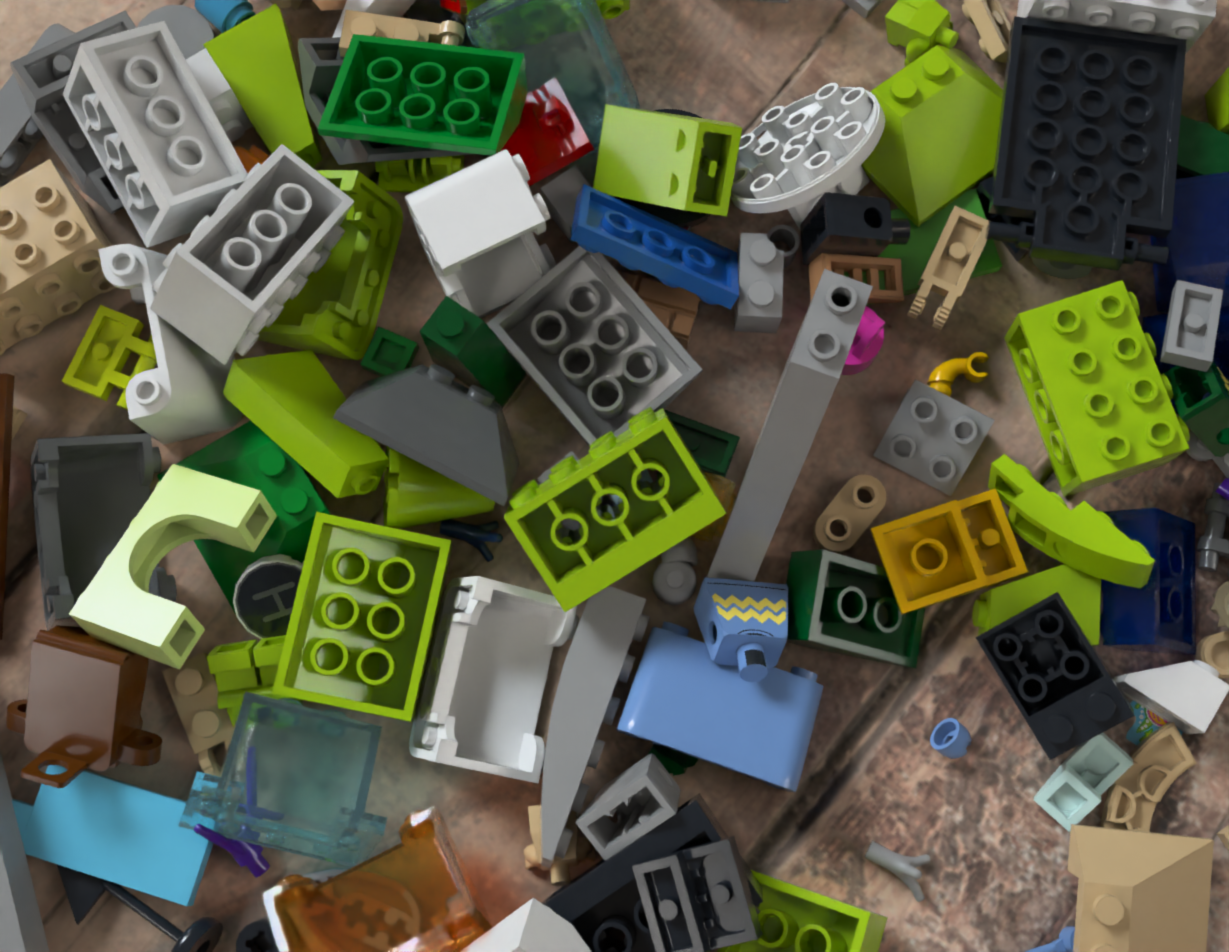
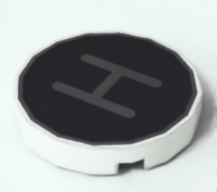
(267, 595)

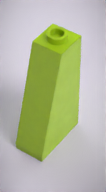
(267, 81)
(295, 406)

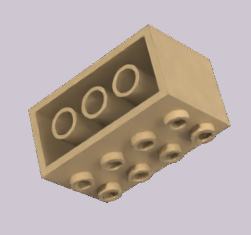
(46, 253)

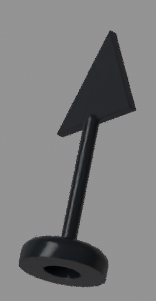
(85, 891)

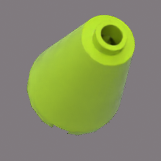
(425, 496)

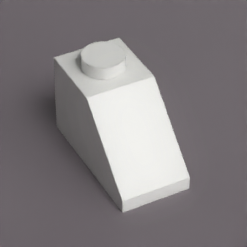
(1178, 693)

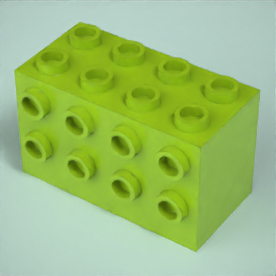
(1095, 388)

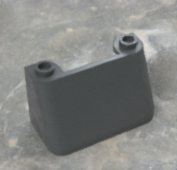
(82, 506)

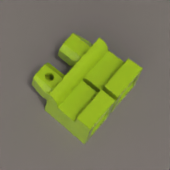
(245, 667)

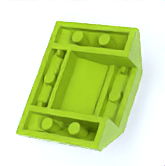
(935, 132)

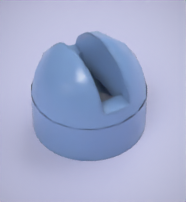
(953, 730)

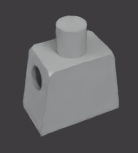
(642, 800)

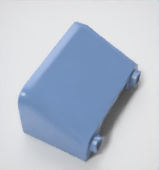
(717, 716)

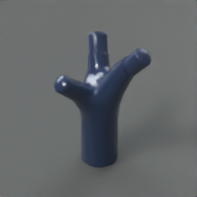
(473, 534)

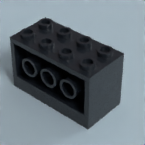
(609, 892)

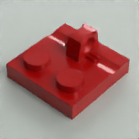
(548, 133)

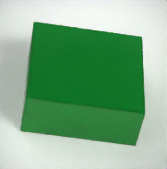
(389, 353)

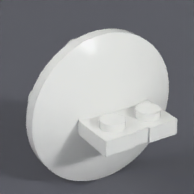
(807, 151)

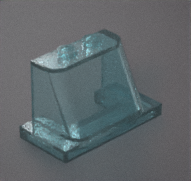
(293, 783)

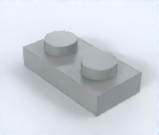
(1192, 326)

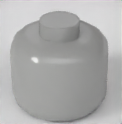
(674, 582)

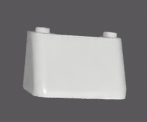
(187, 388)
(489, 678)

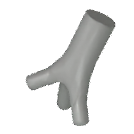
(900, 865)

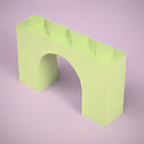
(180, 510)

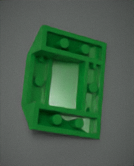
(257, 462)

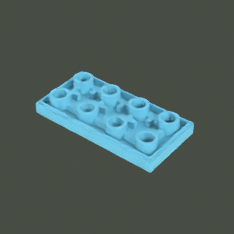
(118, 835)

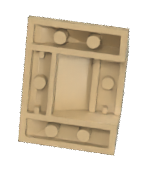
(1140, 890)

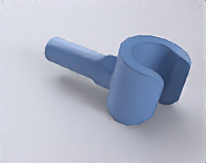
(1063, 944)

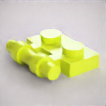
(104, 353)

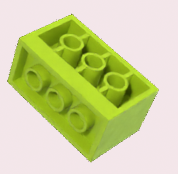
(620, 536)

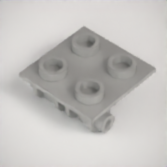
(933, 437)

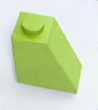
(1076, 588)

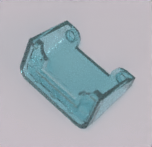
(561, 42)

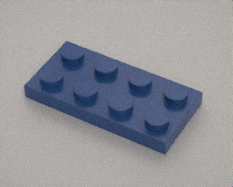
(655, 247)

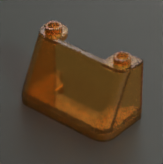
(394, 902)

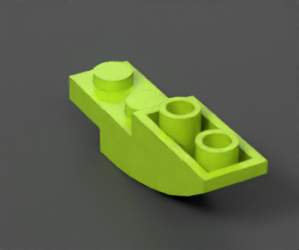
(1076, 536)

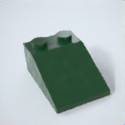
(849, 609)

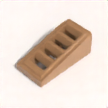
(854, 266)

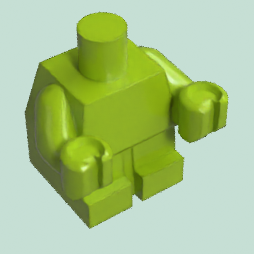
(919, 27)

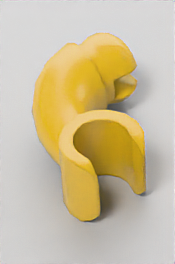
(944, 374)

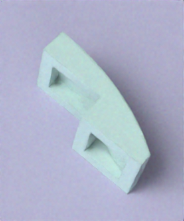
(1082, 780)

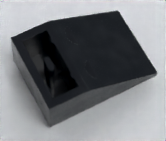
(1055, 676)

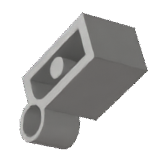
(762, 278)

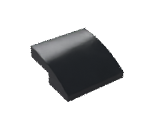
(697, 898)

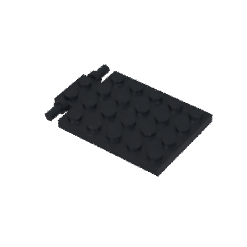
(1088, 143)

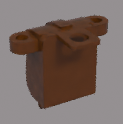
(82, 707)

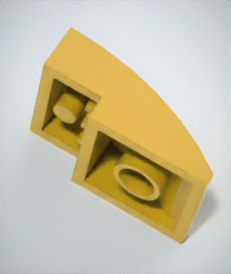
(948, 551)

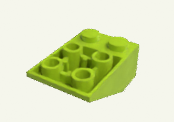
(667, 159)

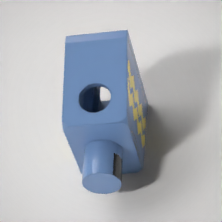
(743, 623)

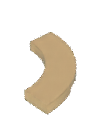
(1156, 765)

